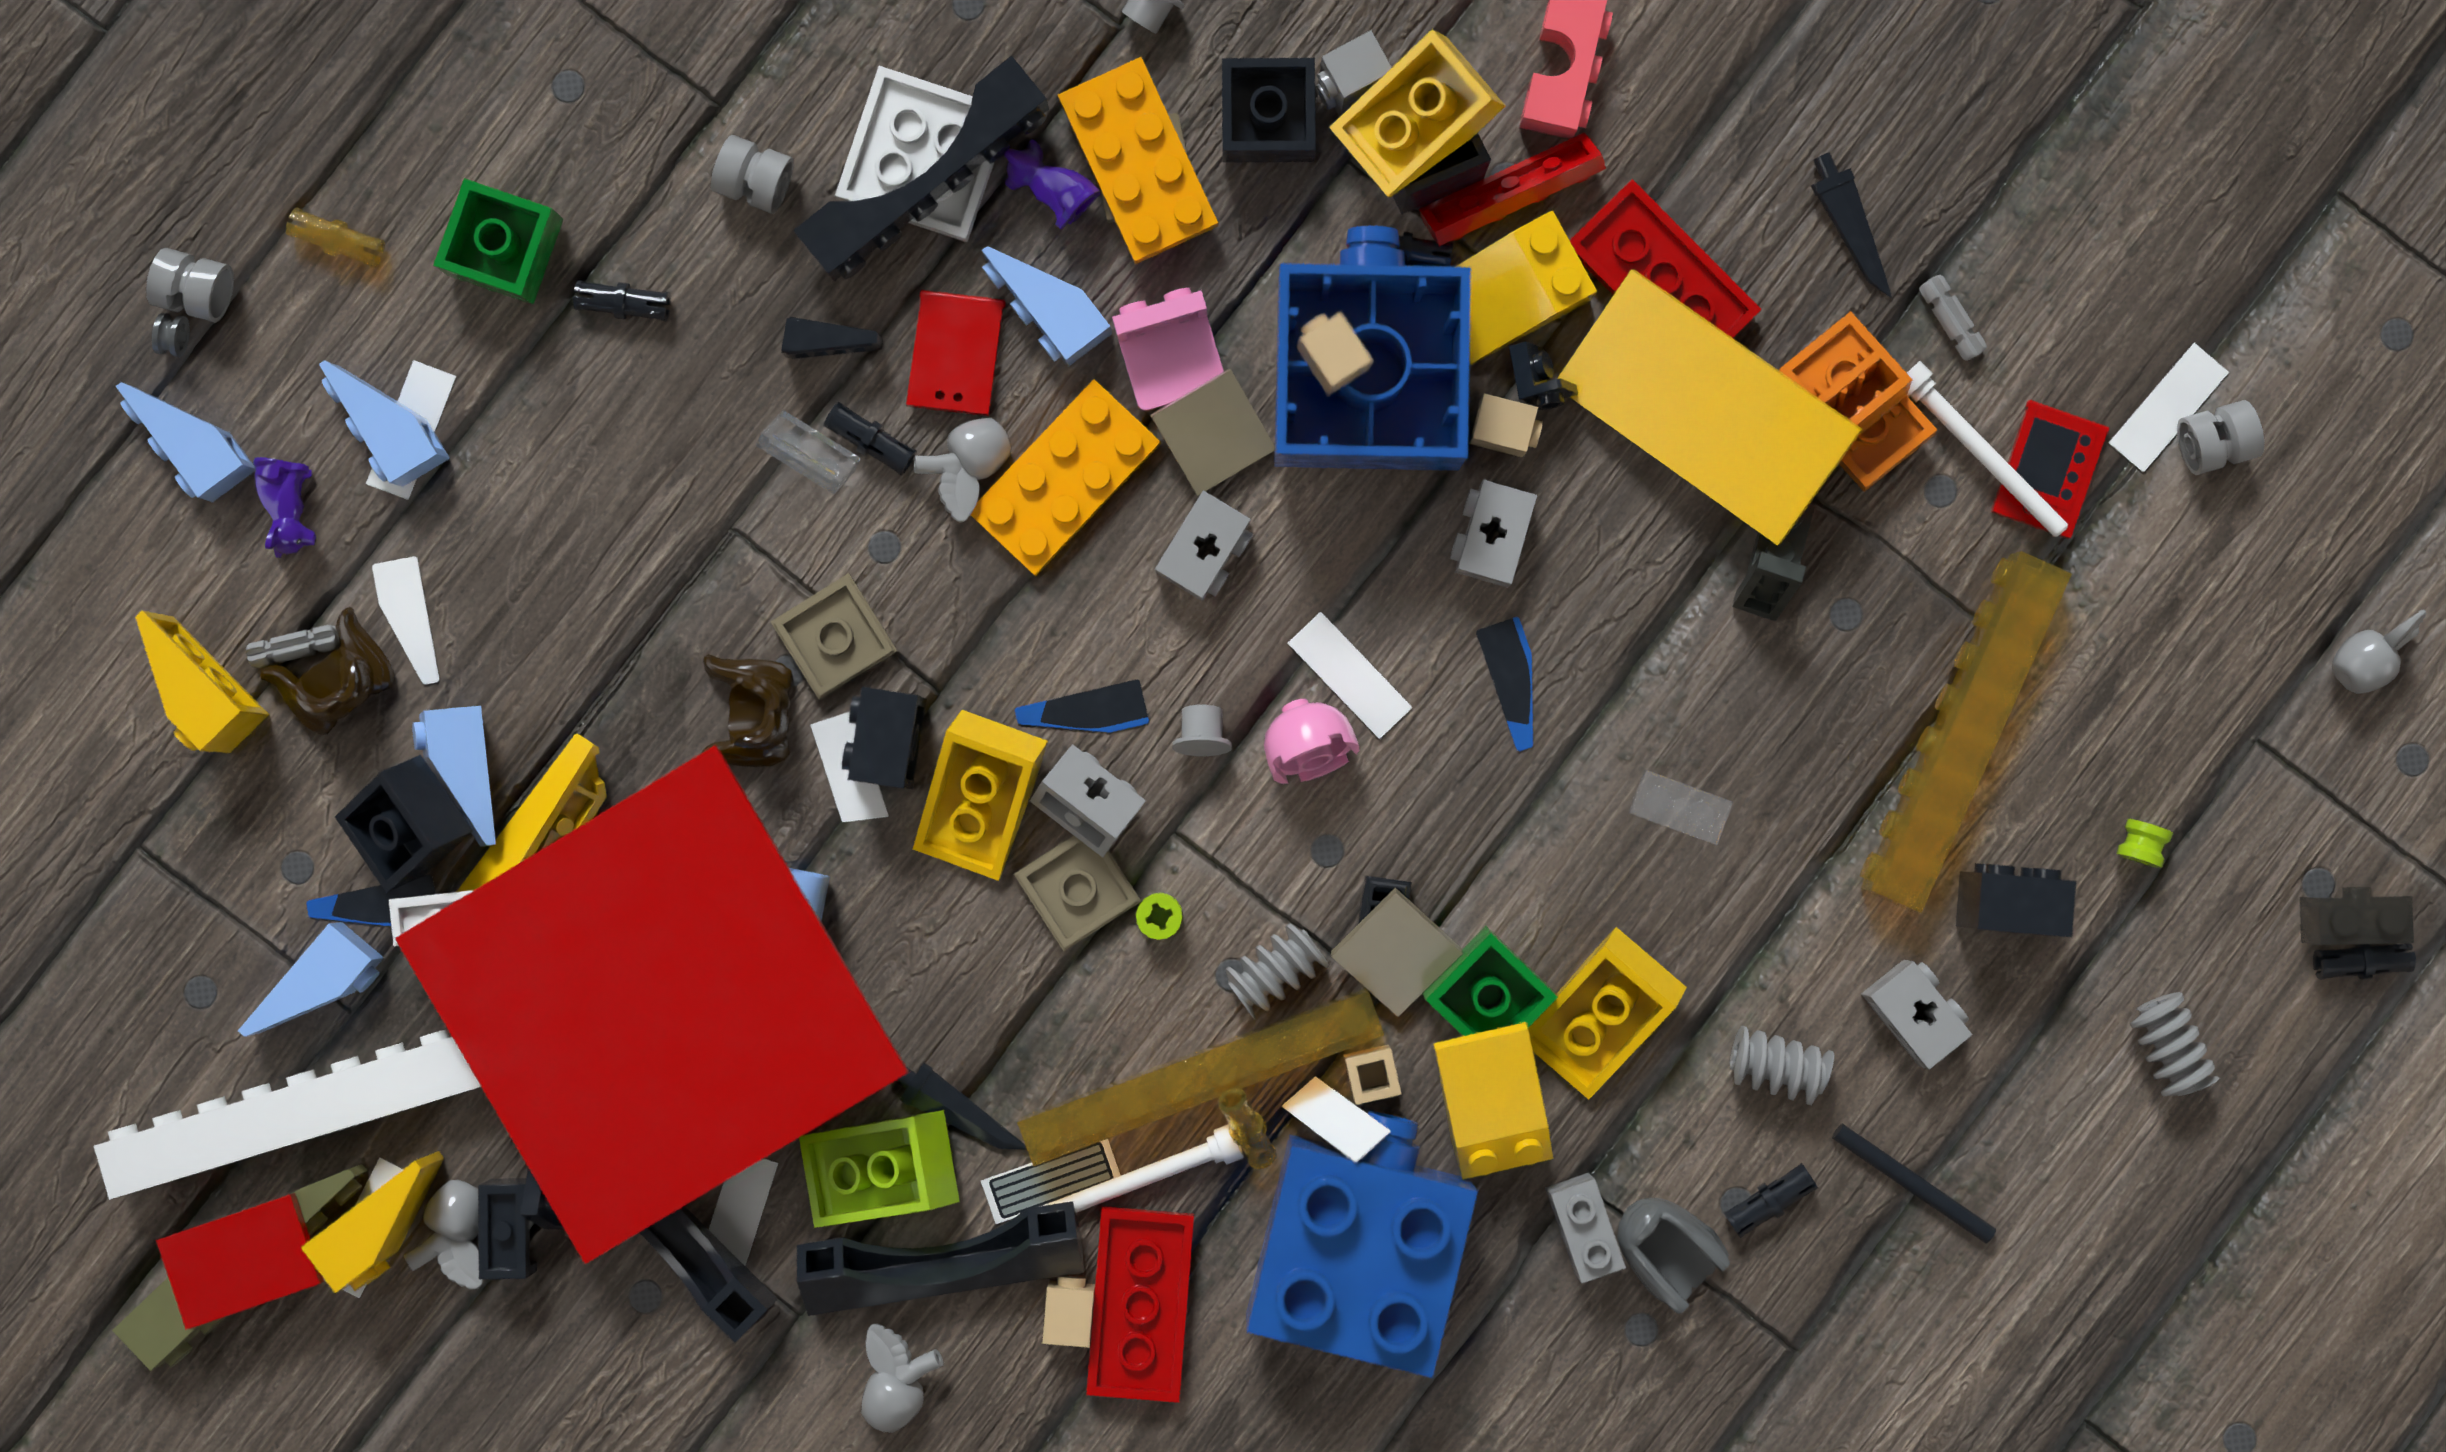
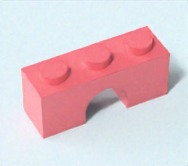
(1558, 102)

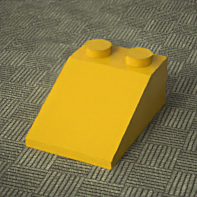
(1417, 114)
(1523, 285)
(195, 689)
(979, 794)
(1604, 1013)
(1493, 1101)
(361, 1241)

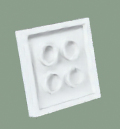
(901, 137)

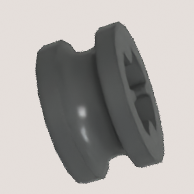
(170, 335)

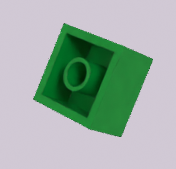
(498, 241)
(1489, 988)

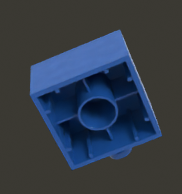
(1416, 391)
(1362, 1251)

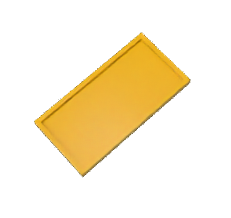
(1708, 407)

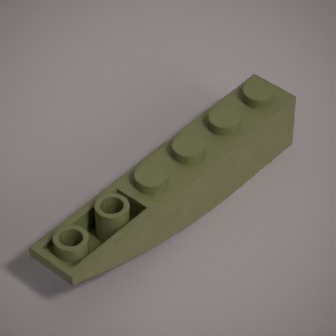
(155, 1326)

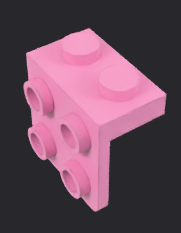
(1167, 347)

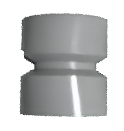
(748, 173)
(181, 283)
(2229, 435)

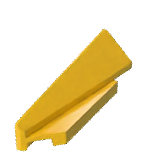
(557, 805)

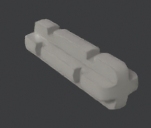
(1953, 317)
(292, 646)

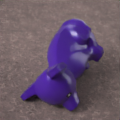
(1057, 187)
(279, 491)

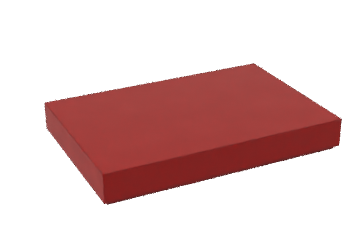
(239, 1261)

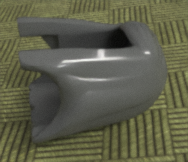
(1669, 1249)

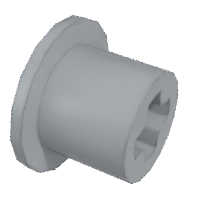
(1150, 12)
(1202, 732)

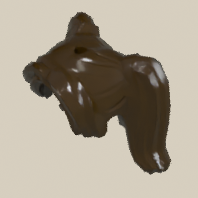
(339, 681)
(757, 710)

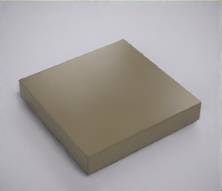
(1213, 432)
(834, 636)
(1076, 890)
(1396, 952)

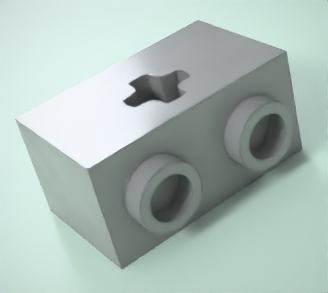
(1350, 72)
(1512, 513)
(1206, 520)
(1066, 800)
(1893, 1002)
(1585, 1227)

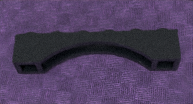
(850, 230)
(710, 1272)
(858, 1275)

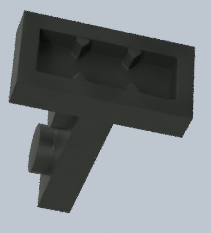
(1774, 571)

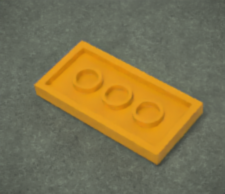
(1138, 160)
(1064, 477)

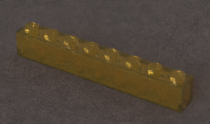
(1965, 730)
(1200, 1077)

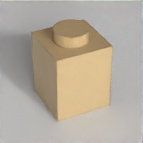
(1333, 352)
(1505, 426)
(1372, 1074)
(1069, 1311)

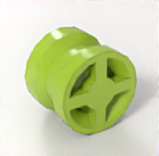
(2144, 843)
(1166, 914)

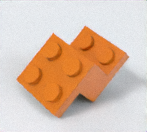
(1870, 389)

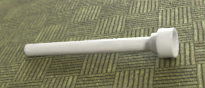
(1923, 390)
(1217, 1148)

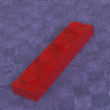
(1512, 189)

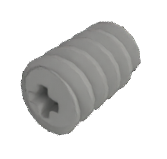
(1275, 969)
(2174, 1045)
(1780, 1064)

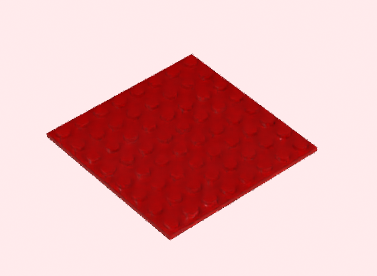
(651, 1004)

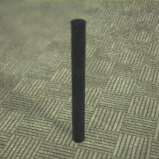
(1914, 1183)

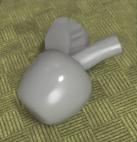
(974, 453)
(2372, 660)
(454, 1218)
(893, 1391)

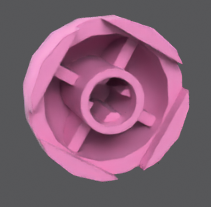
(1308, 741)

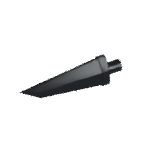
(1844, 207)
(932, 1093)

